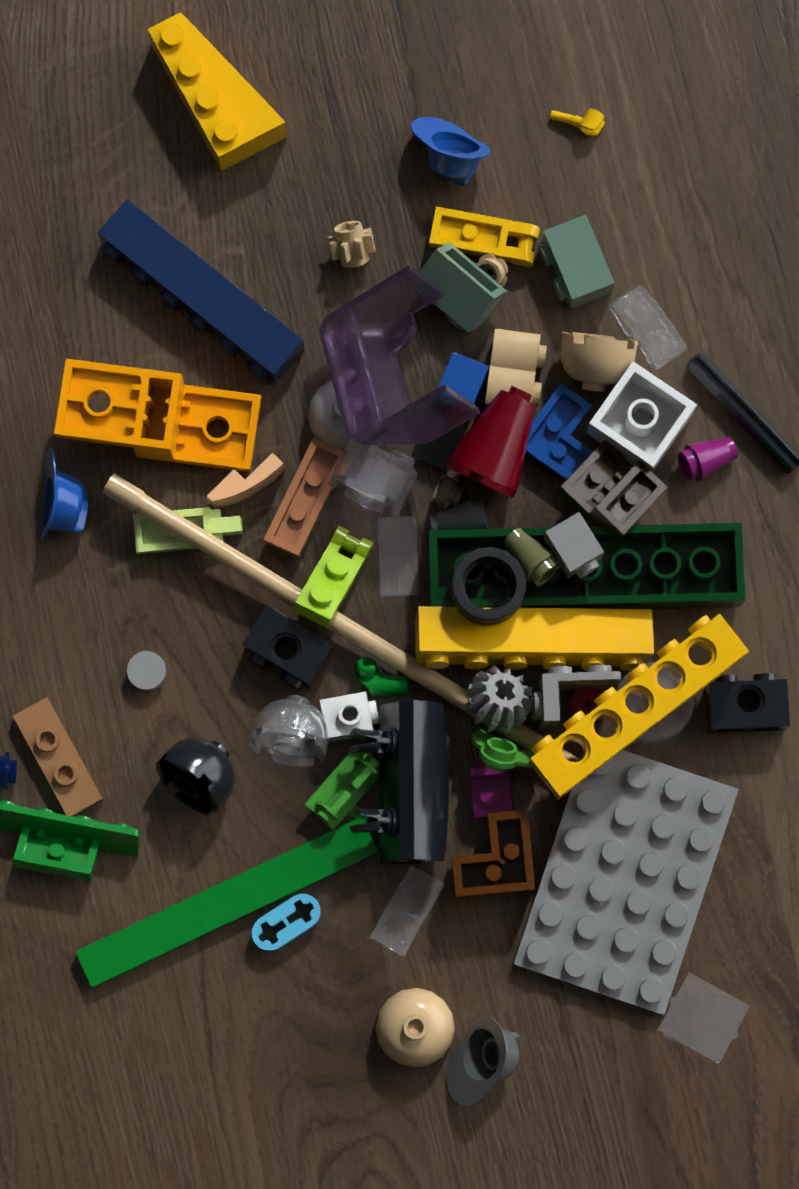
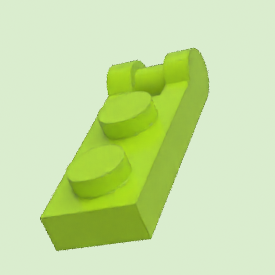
(332, 577)

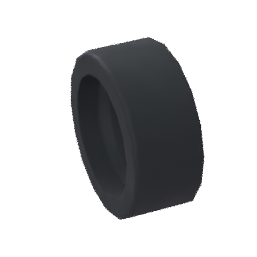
(509, 565)

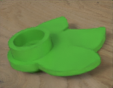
(500, 753)

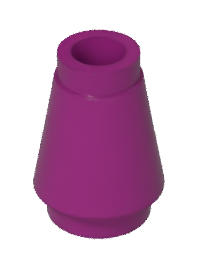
(706, 457)

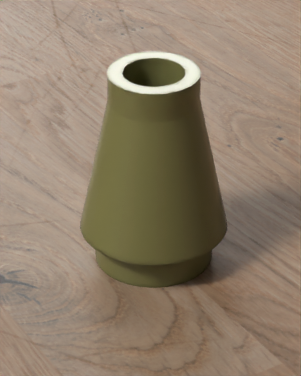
(535, 559)

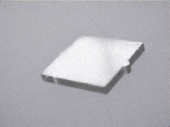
(704, 1017)

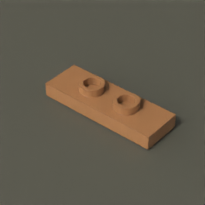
(58, 757)

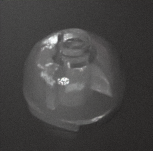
(291, 732)

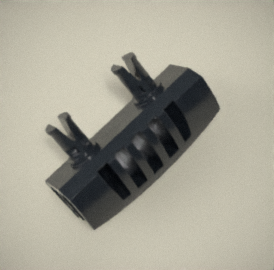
(411, 782)

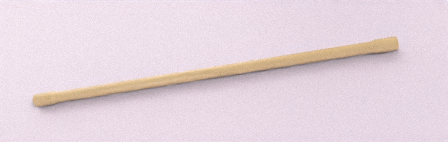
(138, 501)

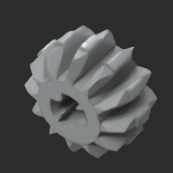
(499, 699)

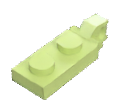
(154, 538)

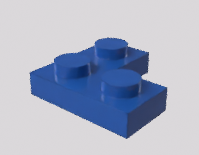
(551, 433)

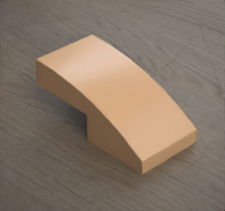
(236, 488)

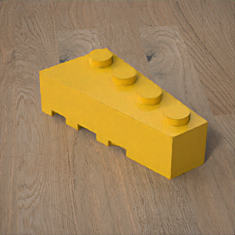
(219, 100)

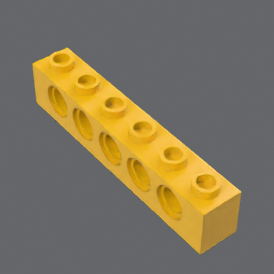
(723, 651)

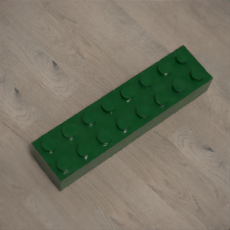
(641, 570)

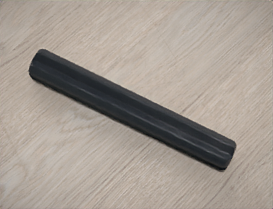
(744, 412)

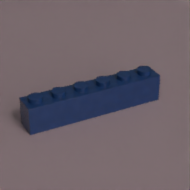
(200, 291)

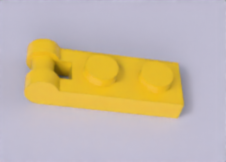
(484, 235)

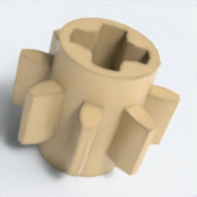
(351, 244)

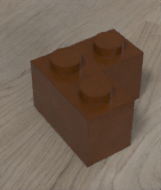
(506, 867)

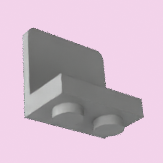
(560, 678)

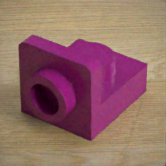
(489, 791)

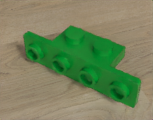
(63, 843)

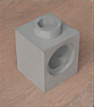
(574, 546)

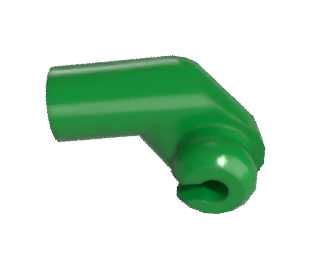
(376, 681)

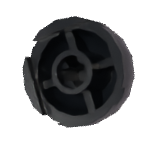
(199, 772)

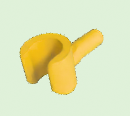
(589, 125)

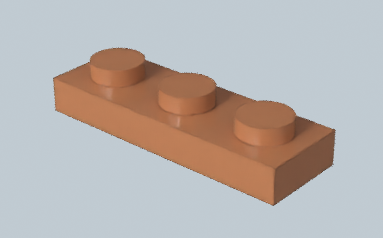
(304, 499)

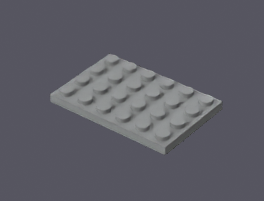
(626, 879)

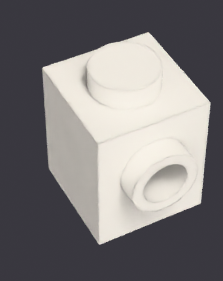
(348, 712)

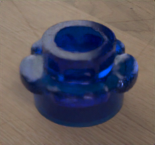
(8, 770)

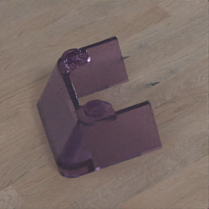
(365, 372)

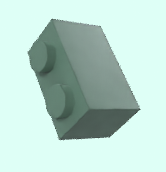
(576, 262)
(467, 289)

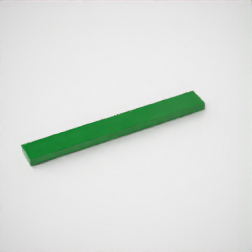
(225, 903)

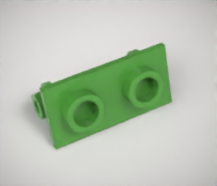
(344, 788)

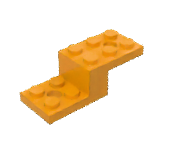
(157, 415)

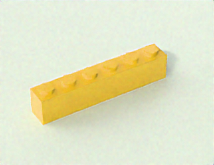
(535, 638)

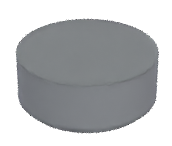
(146, 671)

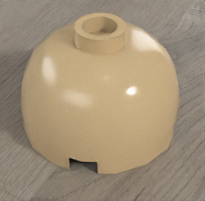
(596, 358)
(415, 1027)

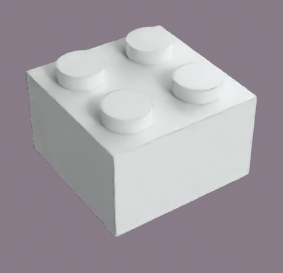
(641, 417)

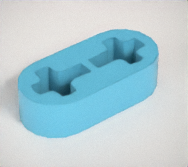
(281, 914)

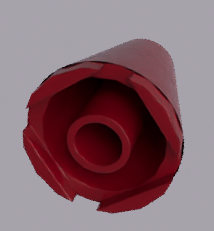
(497, 443)

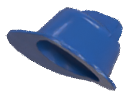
(449, 149)
(63, 500)

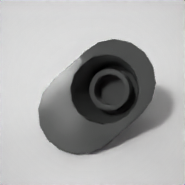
(481, 1060)

